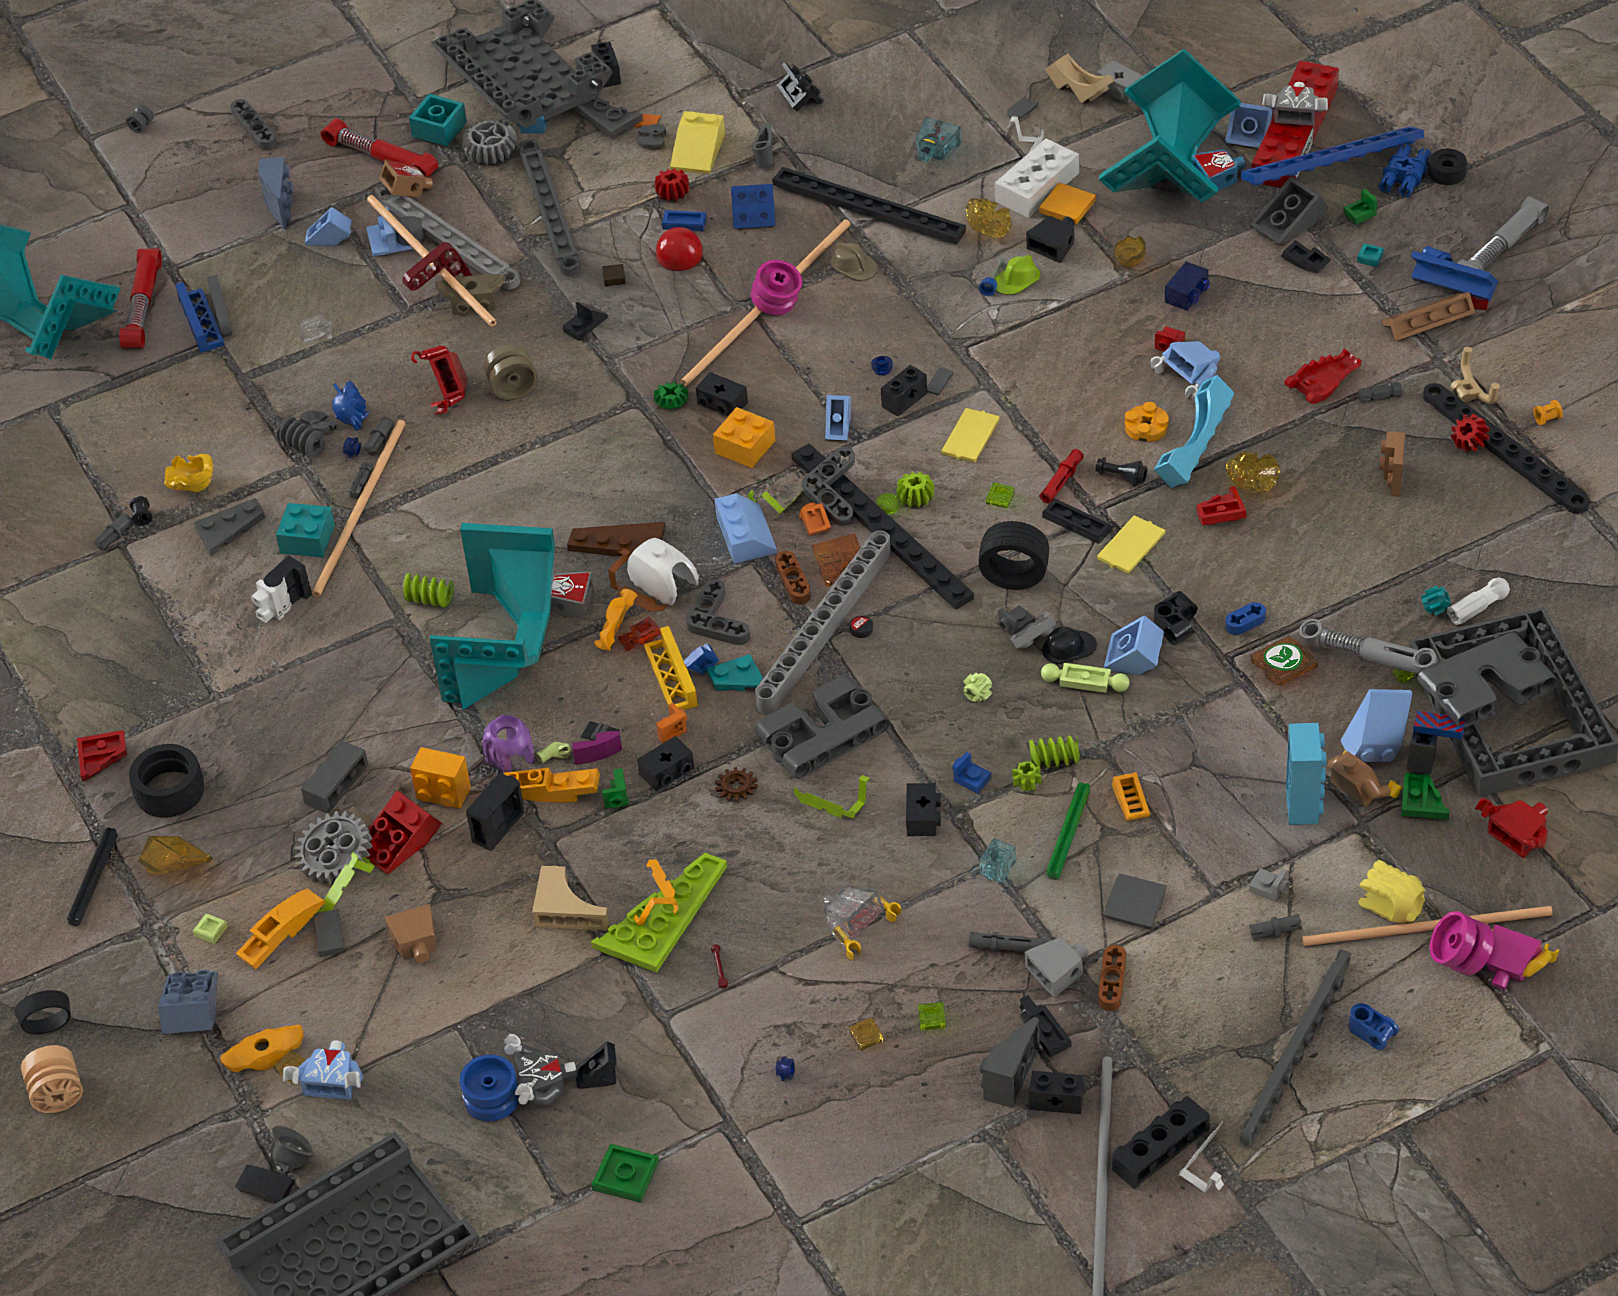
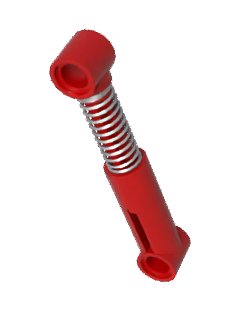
(338, 133)
(148, 263)

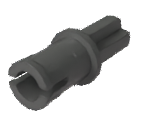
(379, 435)
(113, 531)

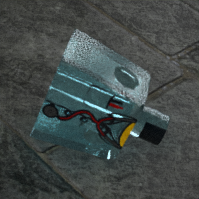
(937, 139)

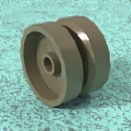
(510, 371)

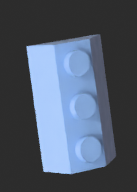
(744, 528)

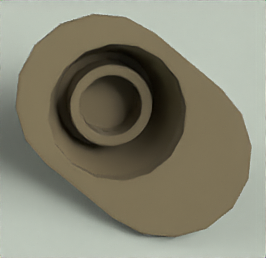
(853, 262)

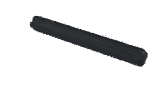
(92, 876)

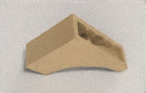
(560, 908)

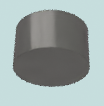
(414, 226)

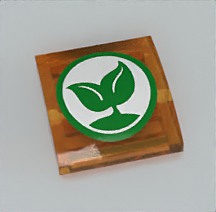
(1284, 660)

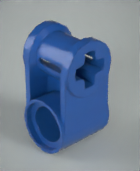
(1371, 1025)

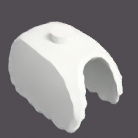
(653, 566)

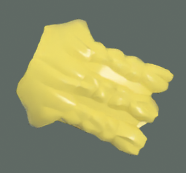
(1392, 893)

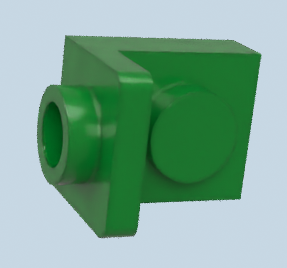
(617, 794)

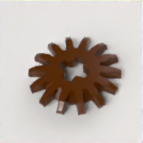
(730, 778)

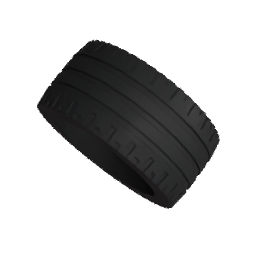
(1019, 538)
(161, 760)

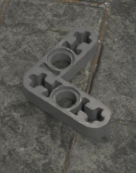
(823, 485)
(702, 621)

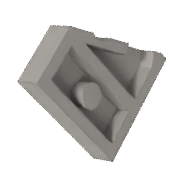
(1025, 636)

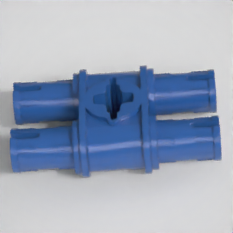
(1404, 170)

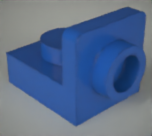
(701, 659)
(969, 774)

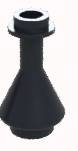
(1131, 472)

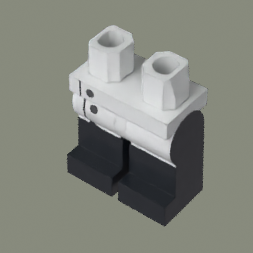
(281, 589)

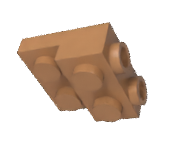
(1393, 460)

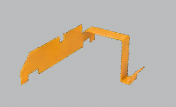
(666, 888)

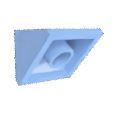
(1248, 125)

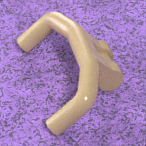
(1468, 388)

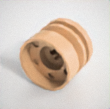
(51, 1079)

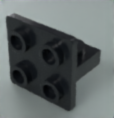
(797, 87)

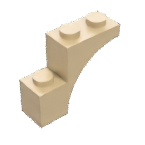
(1084, 84)

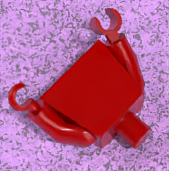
(448, 374)
(1516, 824)

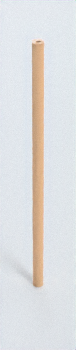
(1421, 926)

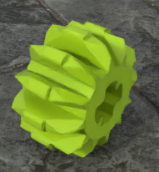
(915, 489)

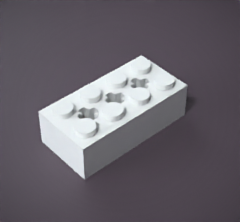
(1035, 177)

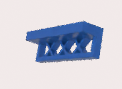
(1453, 276)
(196, 321)

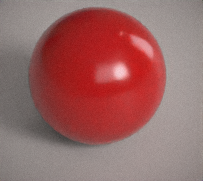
(679, 249)

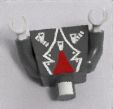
(539, 1073)

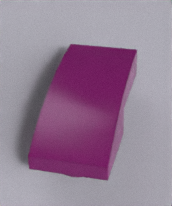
(604, 746)

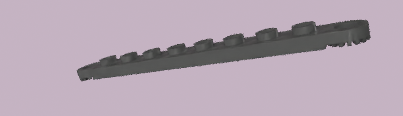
(549, 208)
(1294, 1052)

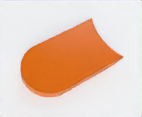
(648, 119)

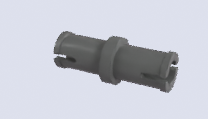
(1275, 926)

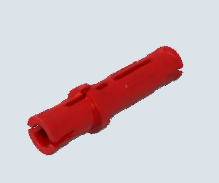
(1065, 470)

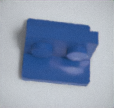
(753, 206)

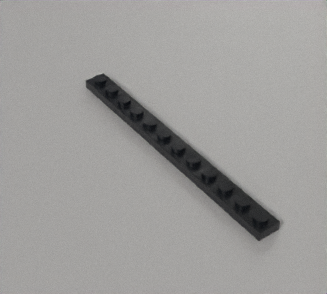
(901, 542)

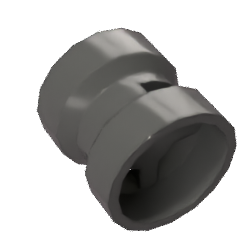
(138, 120)

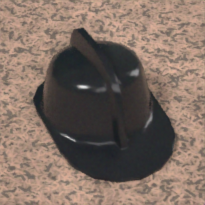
(1068, 644)

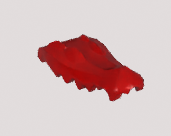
(1322, 377)

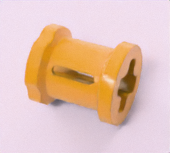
(1541, 415)

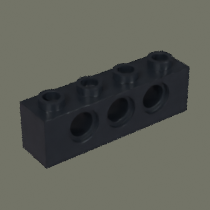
(1135, 1168)

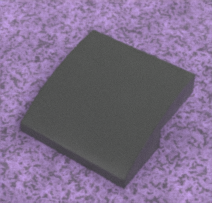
(1135, 901)

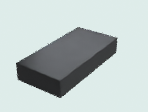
(329, 933)

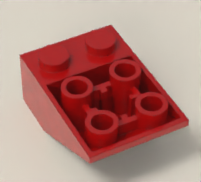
(399, 832)

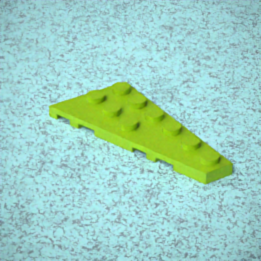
(653, 941)

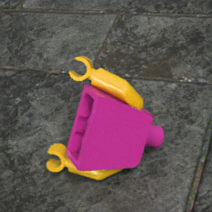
(1516, 956)

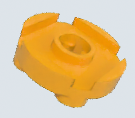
(1146, 413)

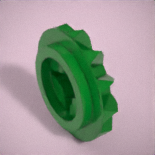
(670, 401)

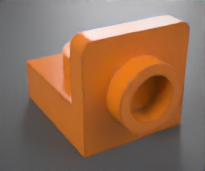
(814, 518)
(672, 725)

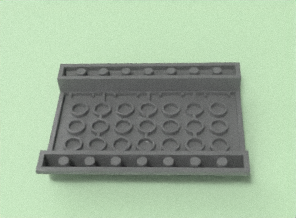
(348, 1231)

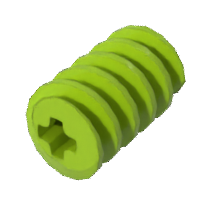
(428, 592)
(1054, 752)

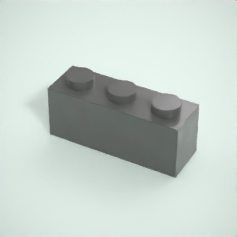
(334, 776)

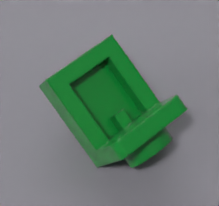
(1362, 209)

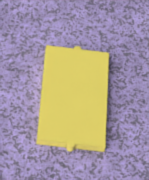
(970, 435)
(1131, 544)

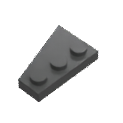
(224, 525)

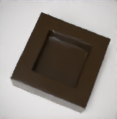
(613, 275)

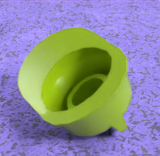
(1017, 275)

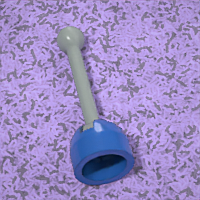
(989, 285)

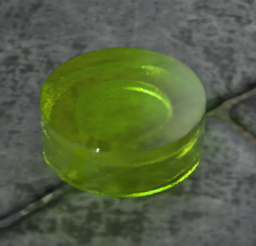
(888, 502)
(1401, 675)

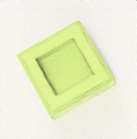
(210, 928)

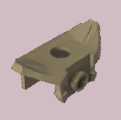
(479, 286)

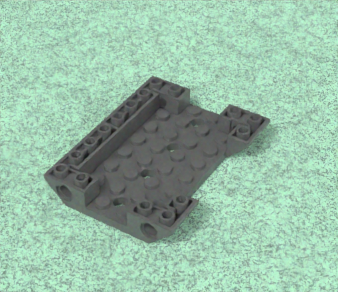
(519, 69)

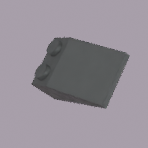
(1290, 212)
(1010, 1064)

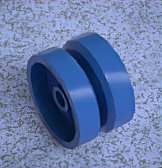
(489, 1087)

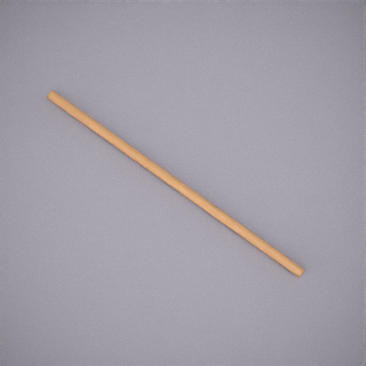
(744, 323)

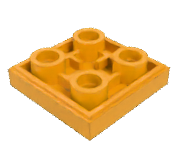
(1068, 202)

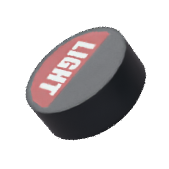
(861, 626)

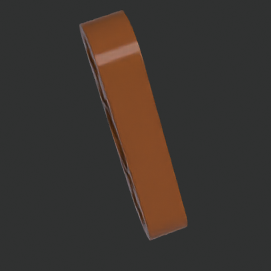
(793, 569)
(1115, 986)

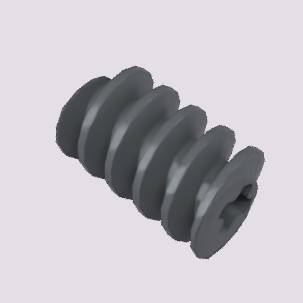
(301, 437)

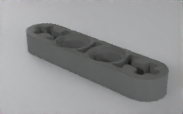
(256, 123)
(219, 305)

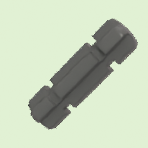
(1380, 392)
(360, 480)

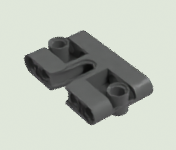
(1462, 680)
(806, 746)

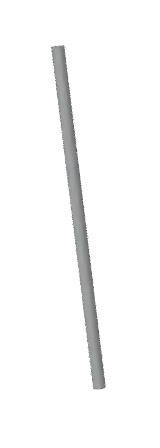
(1102, 1177)

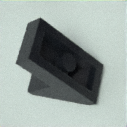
(585, 321)
(598, 1068)

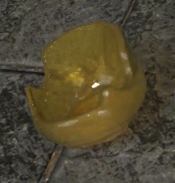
(1130, 251)

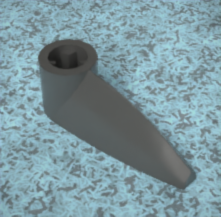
(763, 147)

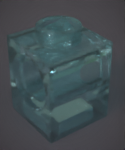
(997, 860)

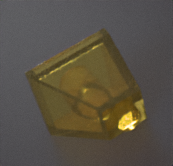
(170, 854)

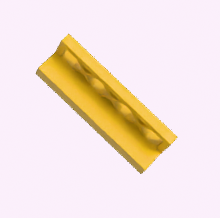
(677, 667)

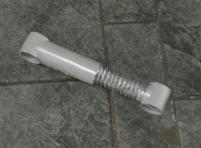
(1530, 213)
(1372, 650)

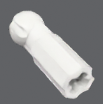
(1478, 601)

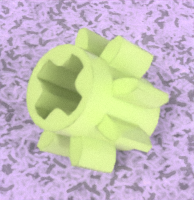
(977, 687)

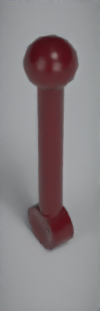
(722, 982)

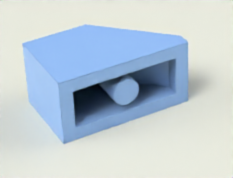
(329, 229)
(838, 417)

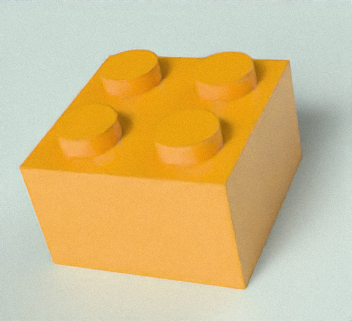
(744, 437)
(440, 777)

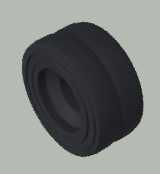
(1448, 175)

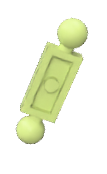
(1085, 677)

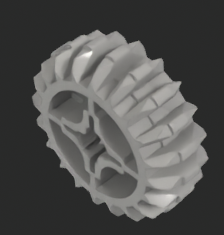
(489, 141)

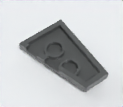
(607, 117)

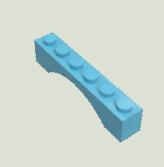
(1211, 402)

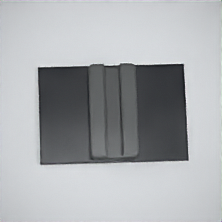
(593, 728)

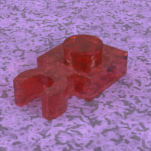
(640, 632)

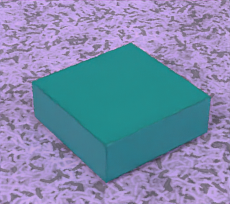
(1370, 255)

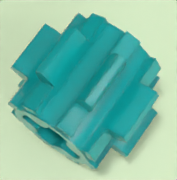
(1436, 600)

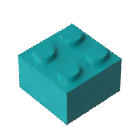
(438, 119)
(305, 530)

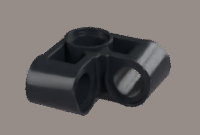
(1173, 617)

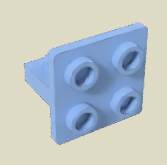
(383, 238)

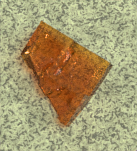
(835, 556)

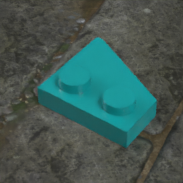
(735, 674)

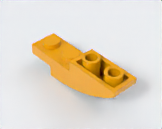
(545, 786)
(277, 924)

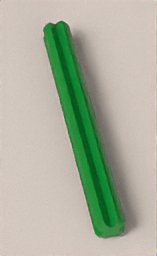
(1068, 830)

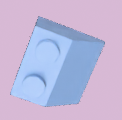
(1134, 647)

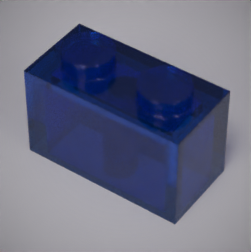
(1187, 286)

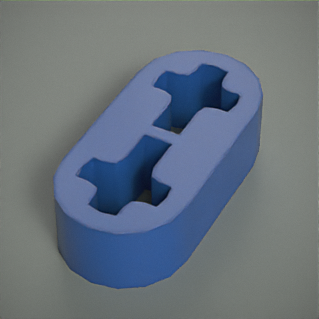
(1245, 618)

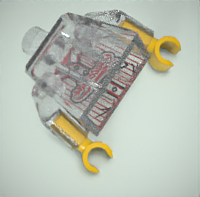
(853, 911)

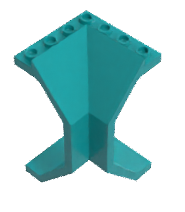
(1181, 110)
(70, 307)
(518, 571)

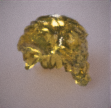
(984, 218)
(1253, 473)

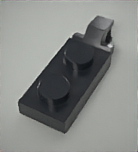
(1052, 1036)

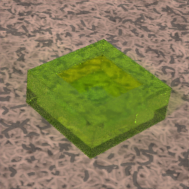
(1000, 495)
(931, 1016)

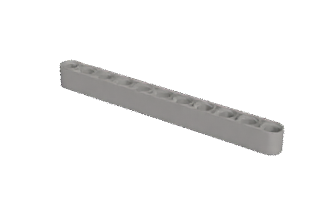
(822, 623)

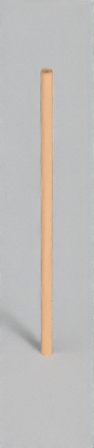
(491, 321)
(333, 559)

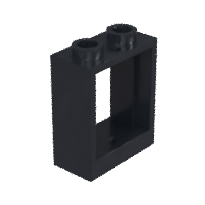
(495, 811)

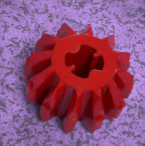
(671, 184)
(1470, 433)

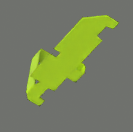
(770, 500)
(833, 808)
(343, 880)

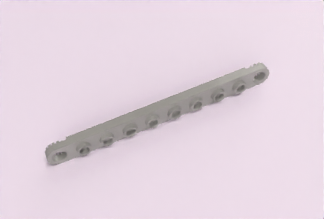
(442, 232)

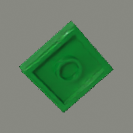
(625, 1173)

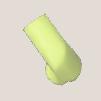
(554, 750)

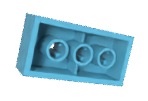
(1305, 773)

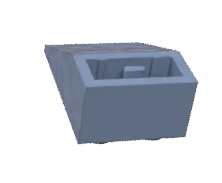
(276, 187)
(188, 1002)

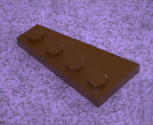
(615, 538)

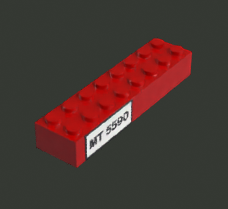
(1292, 140)

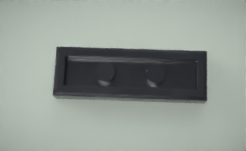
(1077, 521)

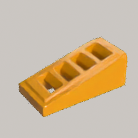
(1125, 781)

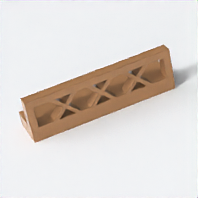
(1430, 315)

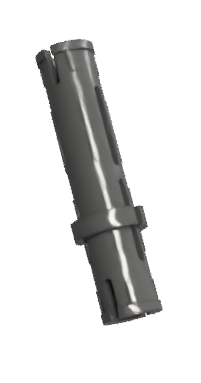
(1003, 942)

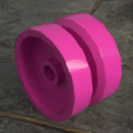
(776, 287)
(1461, 943)

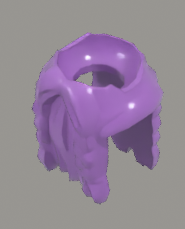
(518, 741)

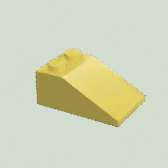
(698, 142)

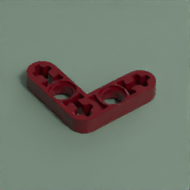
(439, 262)

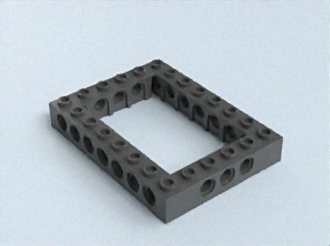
(1593, 738)

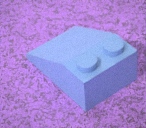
(1378, 725)

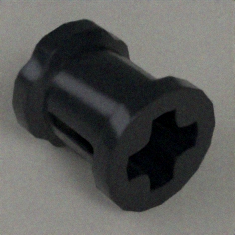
(138, 509)

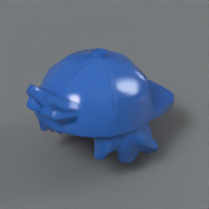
(349, 405)

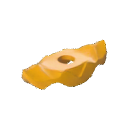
(614, 618)
(280, 1042)

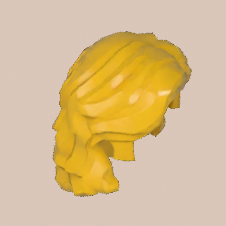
(189, 475)

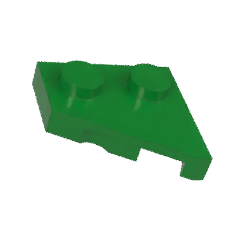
(1422, 798)

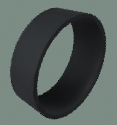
(40, 1001)

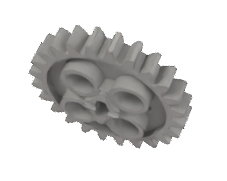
(330, 846)

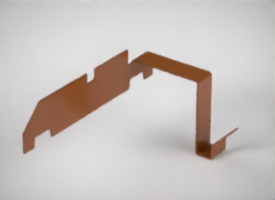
(641, 600)

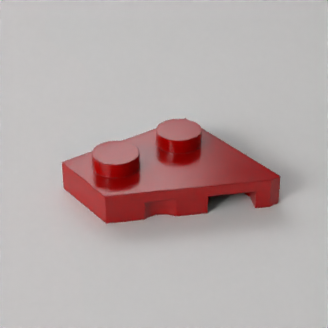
(1222, 508)
(99, 752)

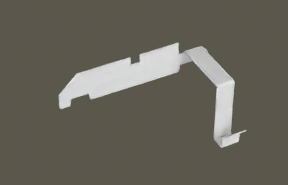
(1037, 140)
(1195, 1180)

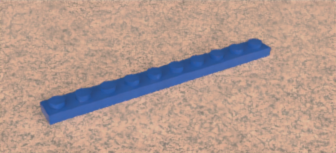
(1327, 156)

